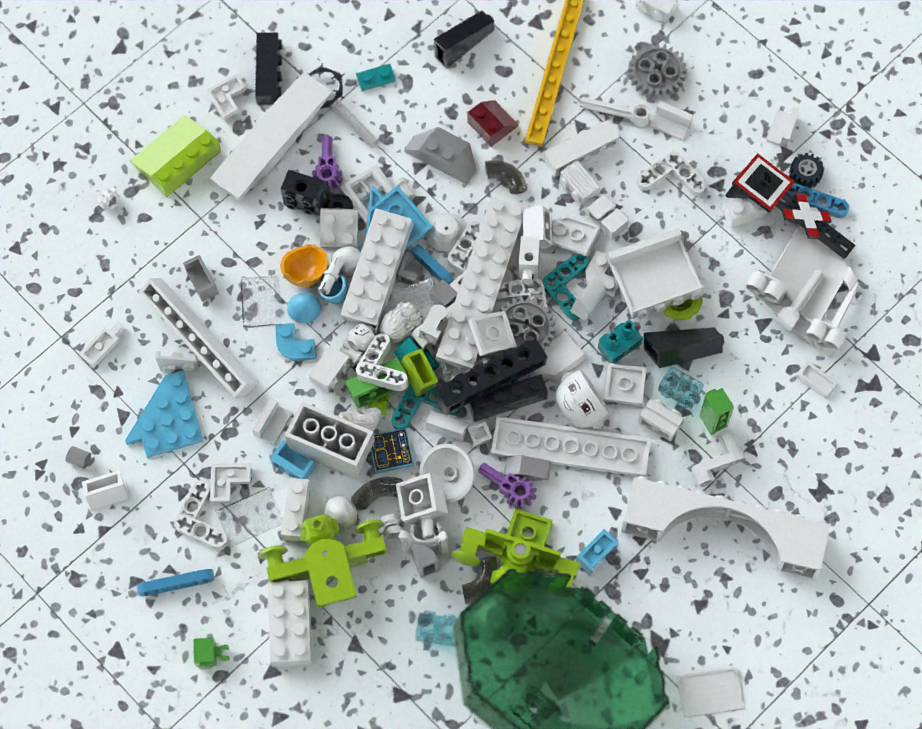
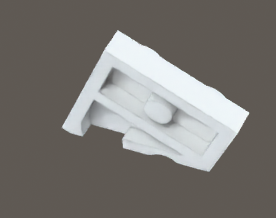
(176, 361)

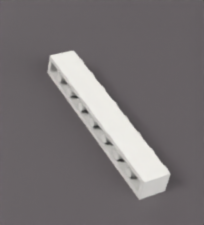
(198, 337)

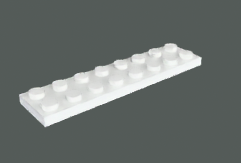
(572, 446)

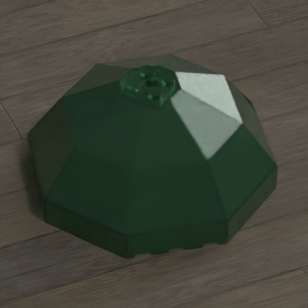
(533, 647)

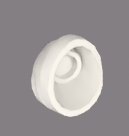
(351, 257)
(343, 511)

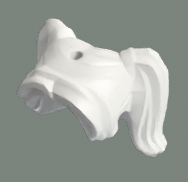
(437, 543)

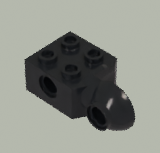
(310, 194)

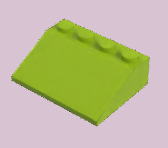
(176, 155)

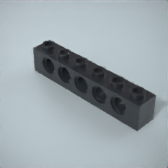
(450, 401)

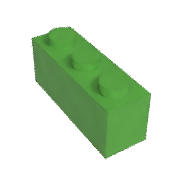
(365, 393)
(716, 410)

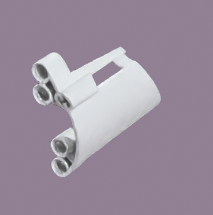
(790, 275)

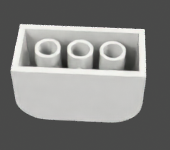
(329, 439)

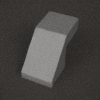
(533, 468)

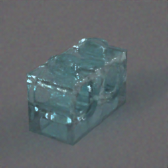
(684, 383)
(435, 634)

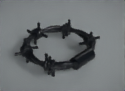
(337, 76)

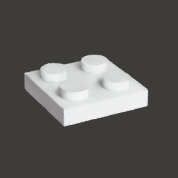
(339, 227)
(492, 333)
(625, 384)

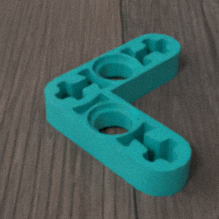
(559, 287)
(411, 396)

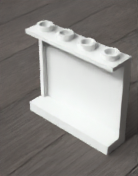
(655, 274)

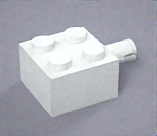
(422, 501)

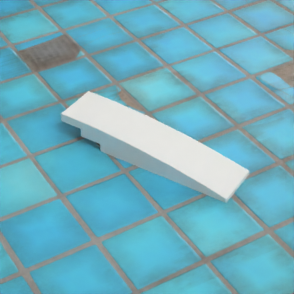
(271, 136)

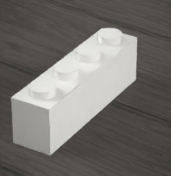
(581, 147)

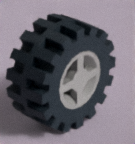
(808, 164)

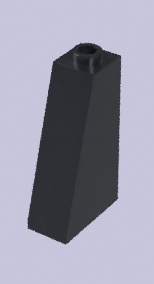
(462, 38)
(681, 346)

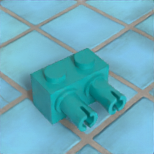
(619, 342)

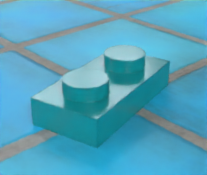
(375, 77)

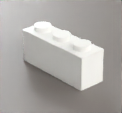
(295, 509)

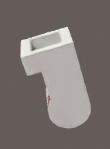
(434, 319)

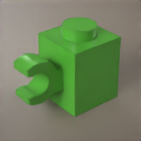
(206, 652)

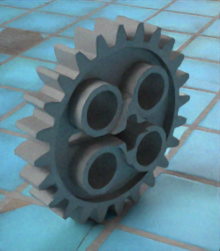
(643, 77)
(531, 311)

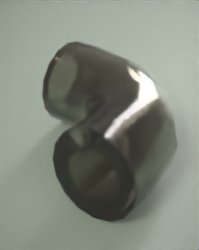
(508, 173)
(375, 489)
(482, 581)

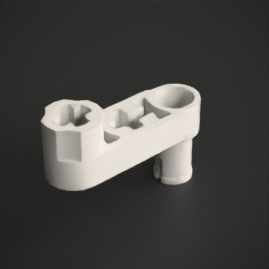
(704, 470)

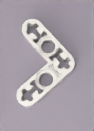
(670, 168)
(462, 253)
(540, 294)
(375, 368)
(191, 518)

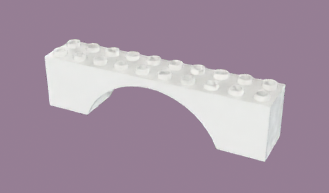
(792, 541)

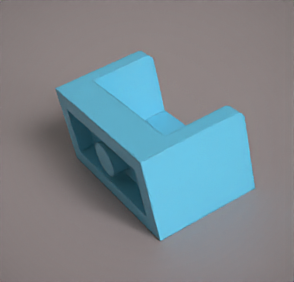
(292, 462)
(596, 551)

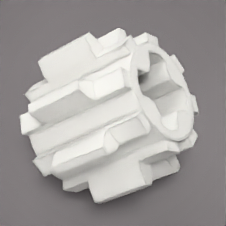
(108, 197)

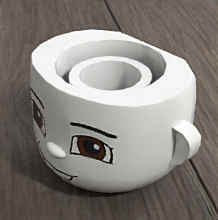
(581, 401)

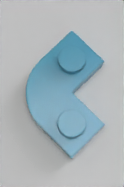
(290, 347)

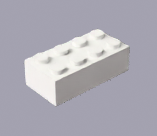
(289, 623)

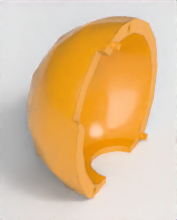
(304, 265)

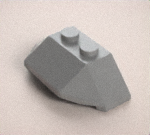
(444, 153)

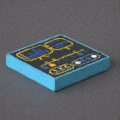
(391, 451)

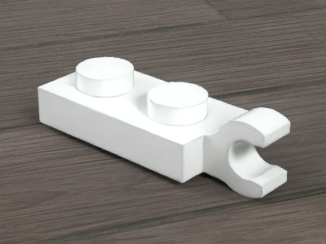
(102, 344)

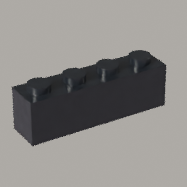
(267, 68)
(509, 398)

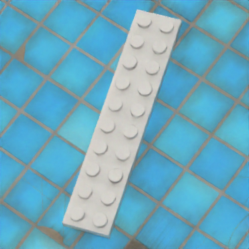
(481, 281)

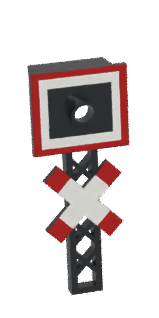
(769, 185)

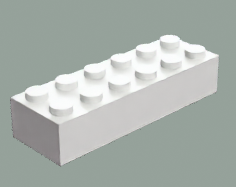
(377, 268)

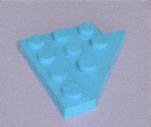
(398, 203)
(167, 419)

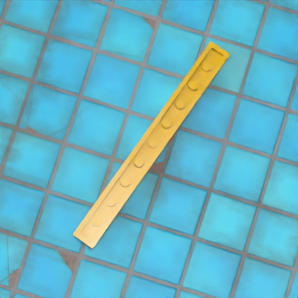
(554, 72)

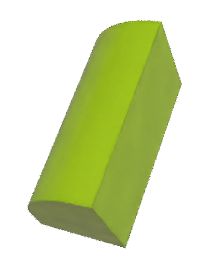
(419, 372)

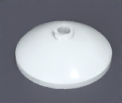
(441, 461)

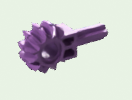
(327, 165)
(509, 485)

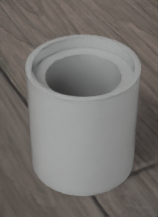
(78, 457)

